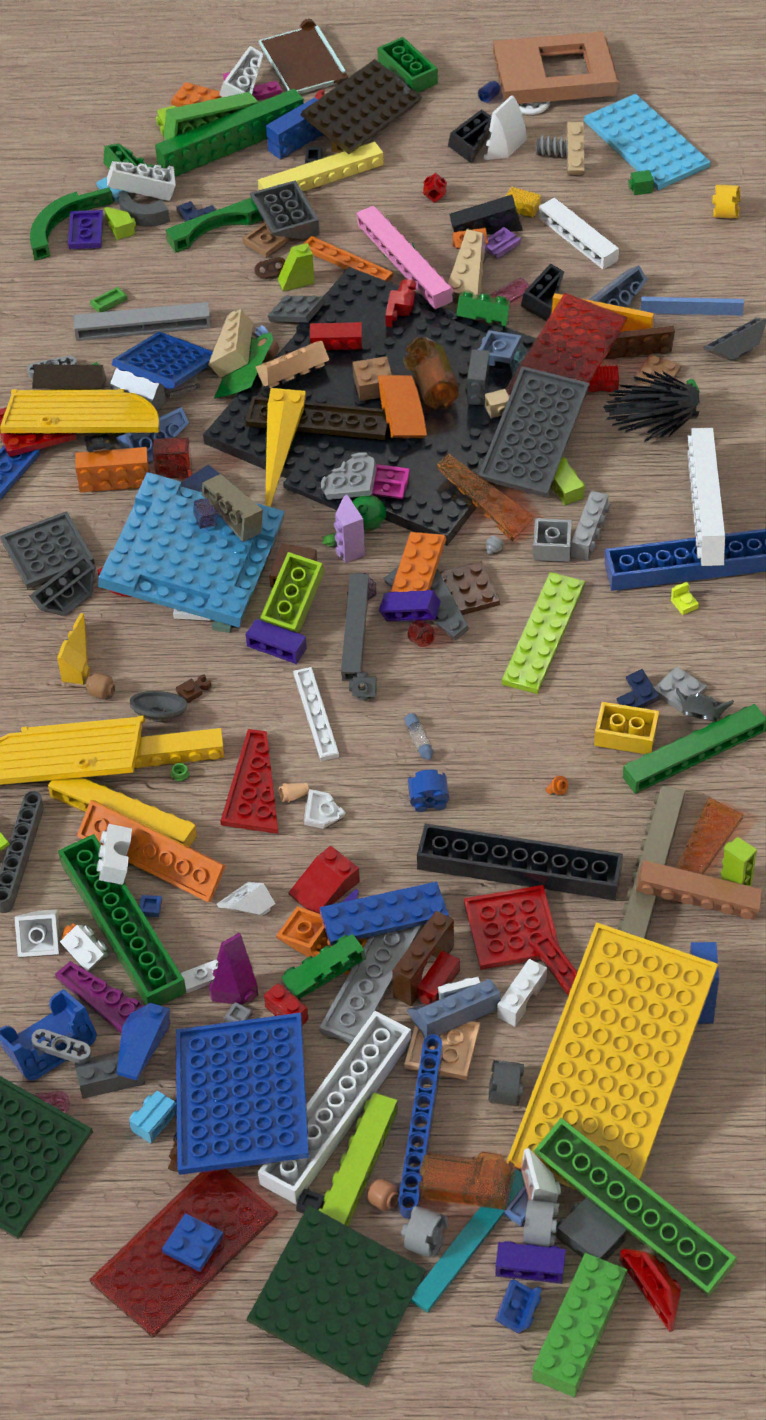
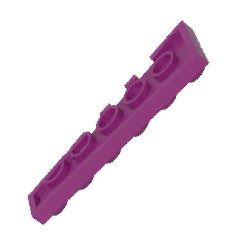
(102, 998)

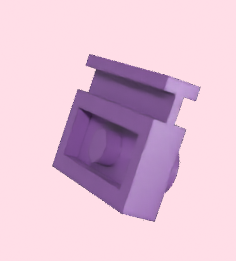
(501, 242)

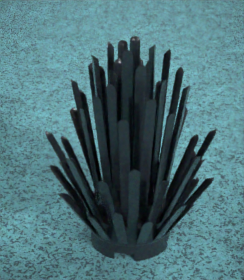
(665, 402)

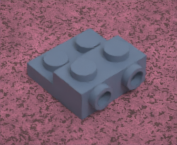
(501, 346)

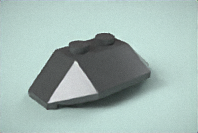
(739, 340)
(66, 588)

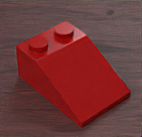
(325, 880)

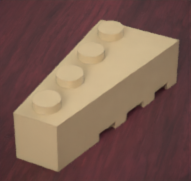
(232, 345)

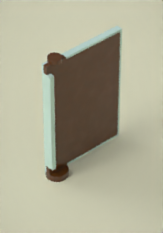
(304, 59)

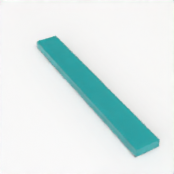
(461, 1251)

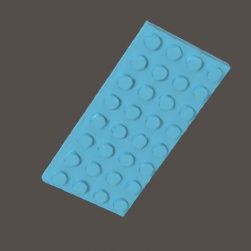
(647, 141)

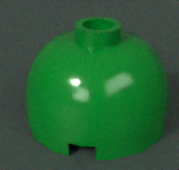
(371, 510)

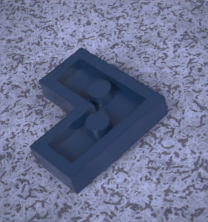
(189, 211)
(642, 691)

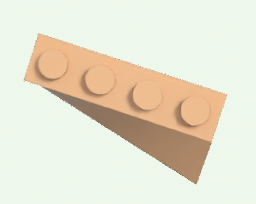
(292, 363)

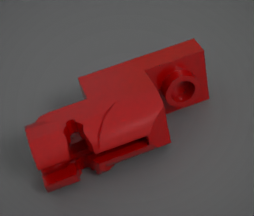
(400, 301)

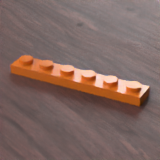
(345, 259)

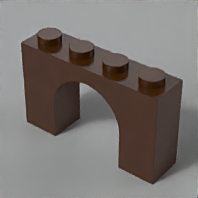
(433, 938)

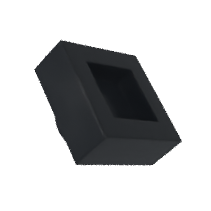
(309, 1198)

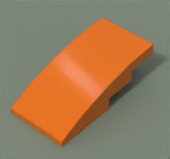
(402, 406)
(306, 933)

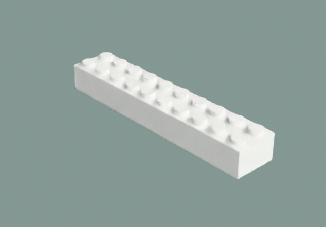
(706, 497)
(340, 1102)

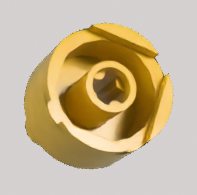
(726, 201)

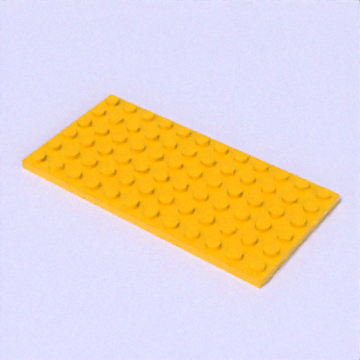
(618, 1047)

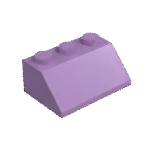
(349, 531)

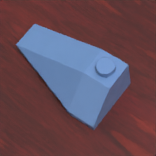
(170, 426)

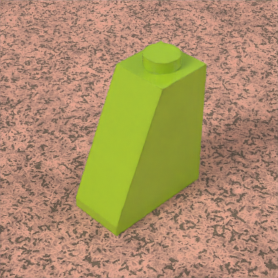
(297, 269)

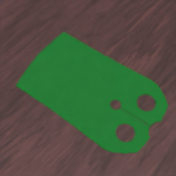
(244, 376)

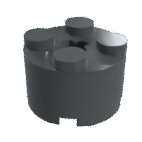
(505, 1083)

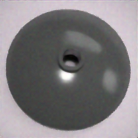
(158, 705)

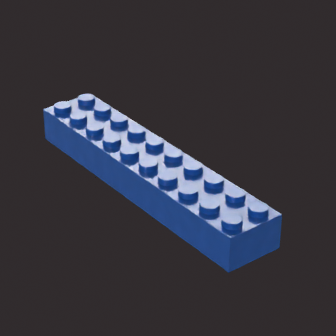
(678, 561)

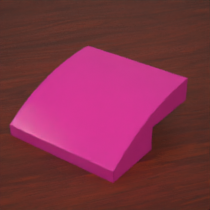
(390, 481)

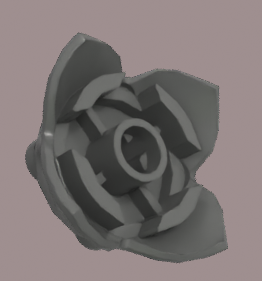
(699, 704)

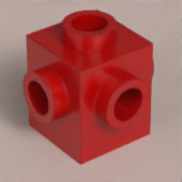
(434, 187)

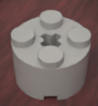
(540, 1223)
(424, 1231)

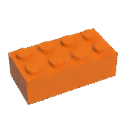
(111, 469)

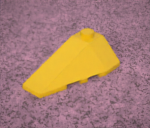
(74, 654)

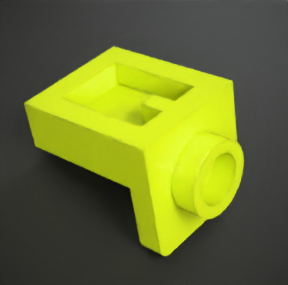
(683, 599)

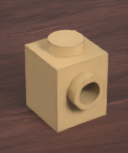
(496, 402)

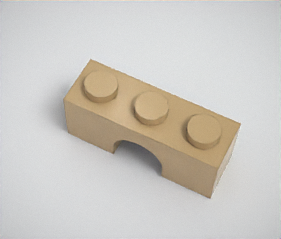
(575, 145)

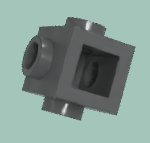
(370, 683)

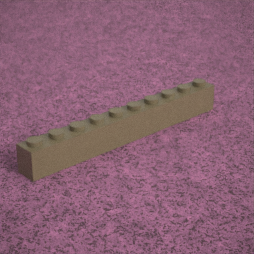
(657, 850)

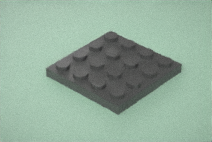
(45, 548)

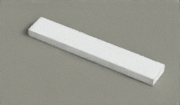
(316, 714)

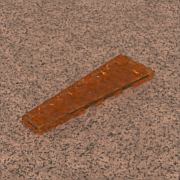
(501, 509)
(709, 836)

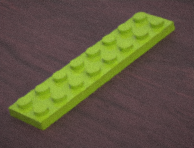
(543, 633)

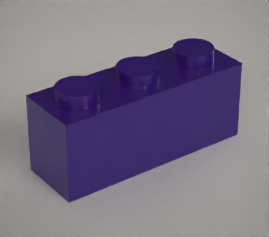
(409, 606)
(276, 641)
(530, 1262)

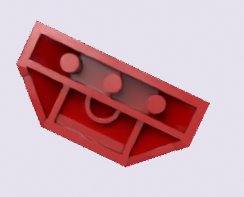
(654, 1283)

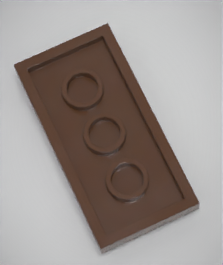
(642, 342)

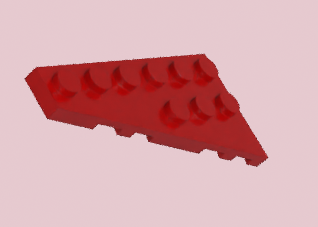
(251, 794)

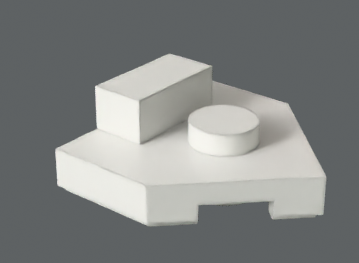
(321, 810)

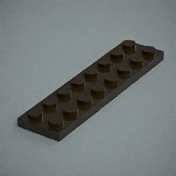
(328, 419)

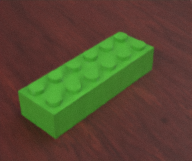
(191, 116)
(579, 1325)

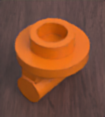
(558, 786)

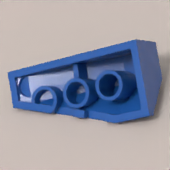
(140, 1038)

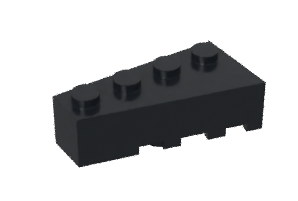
(489, 215)

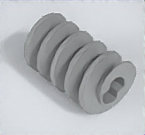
(551, 146)

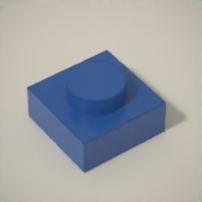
(150, 905)

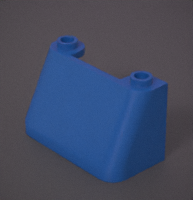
(67, 1019)

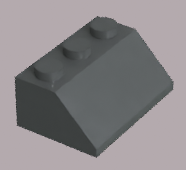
(100, 1076)

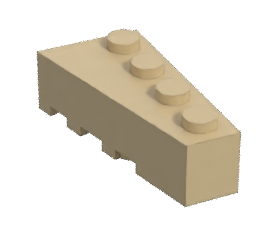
(469, 265)

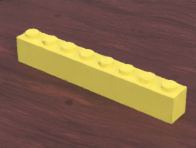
(328, 169)

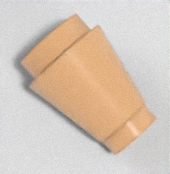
(293, 791)

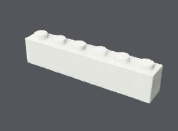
(578, 233)

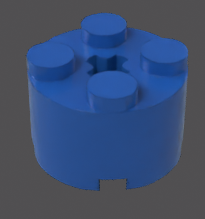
(428, 790)

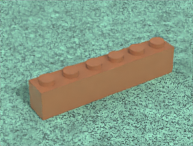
(698, 890)

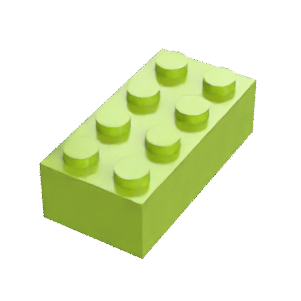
(293, 592)

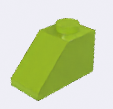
(120, 223)

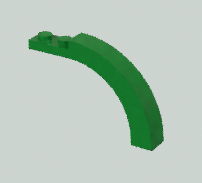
(59, 211)

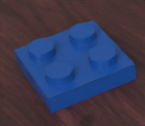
(192, 1242)

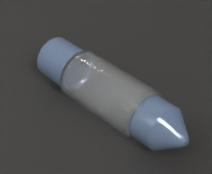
(419, 736)

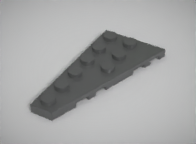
(448, 615)

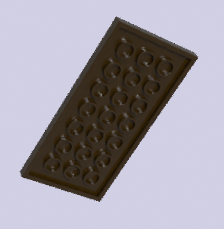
(361, 106)

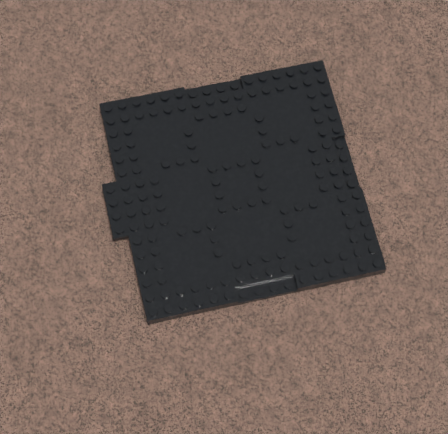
(462, 429)

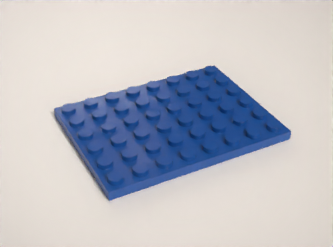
(241, 1094)

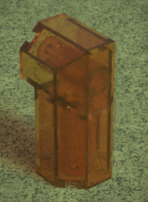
(432, 372)
(467, 1180)

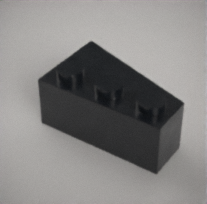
(470, 135)
(539, 295)

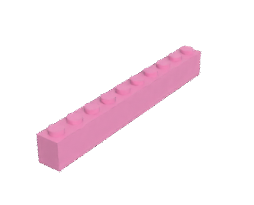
(405, 257)

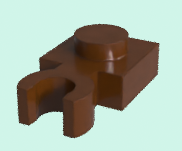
(191, 690)

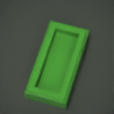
(108, 300)

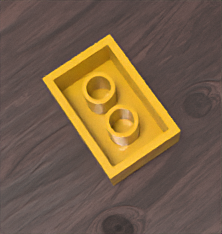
(626, 728)

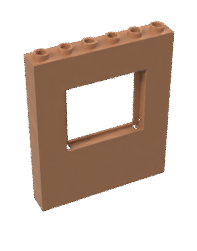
(524, 76)

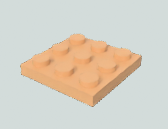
(457, 1050)

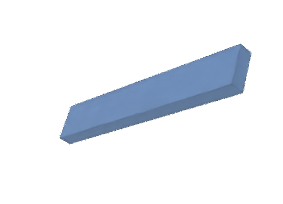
(693, 306)

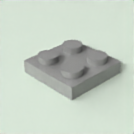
(678, 679)

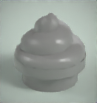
(494, 545)

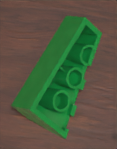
(324, 967)

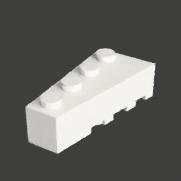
(243, 75)
(143, 180)

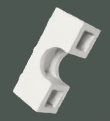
(113, 853)
(528, 982)

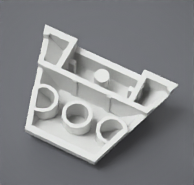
(507, 130)

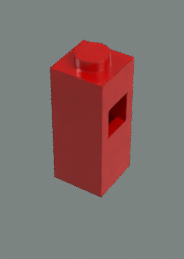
(440, 973)

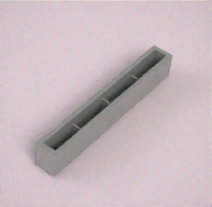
(142, 321)

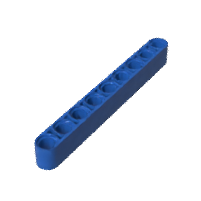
(420, 1115)

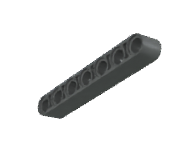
(19, 849)

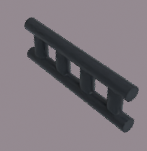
(97, 442)

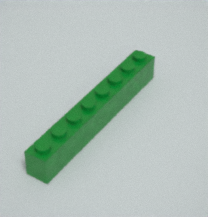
(694, 748)

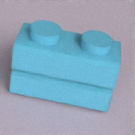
(153, 1116)

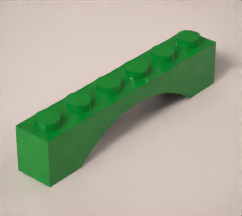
(185, 234)

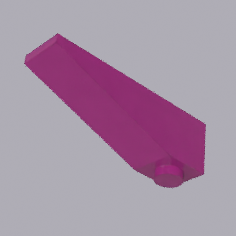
(234, 975)

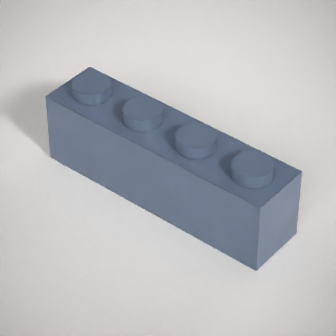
(622, 288)
(456, 1009)

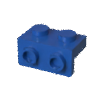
(518, 1306)

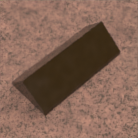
(68, 376)

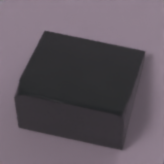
(313, 154)

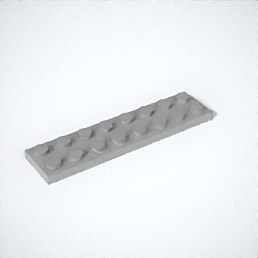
(367, 984)

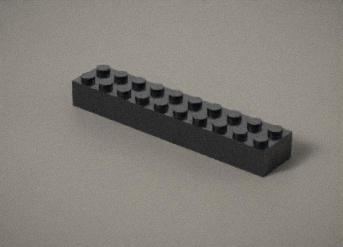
(519, 861)

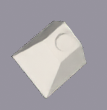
(249, 898)
(37, 933)
(538, 1179)

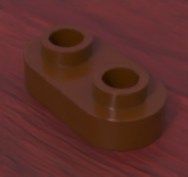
(269, 266)

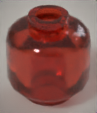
(421, 633)

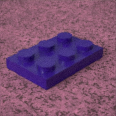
(85, 229)

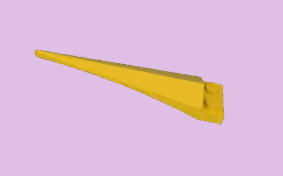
(283, 417)

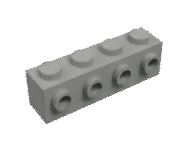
(590, 525)

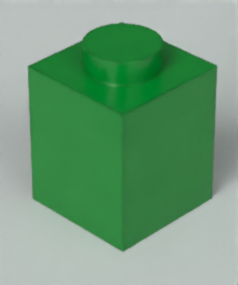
(641, 182)

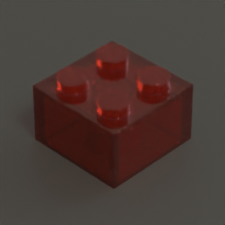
(172, 457)

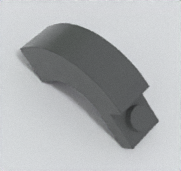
(144, 214)

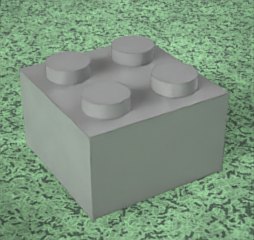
(552, 540)

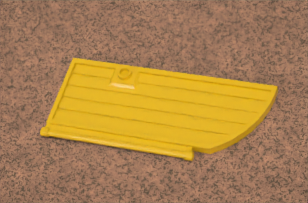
(78, 412)
(70, 750)

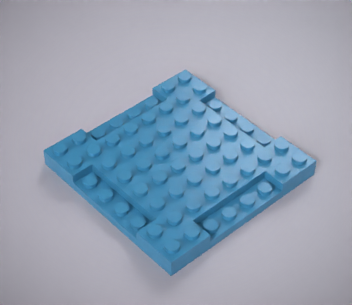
(183, 567)

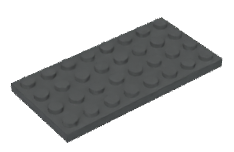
(534, 431)

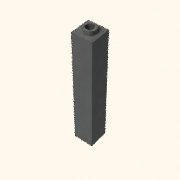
(355, 625)

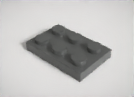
(296, 308)

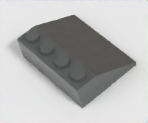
(286, 211)

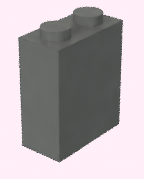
(478, 377)
(591, 1231)

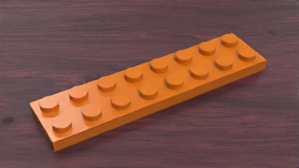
(158, 852)

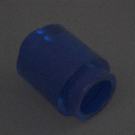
(489, 91)

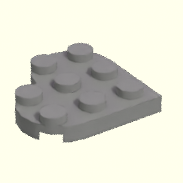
(351, 479)

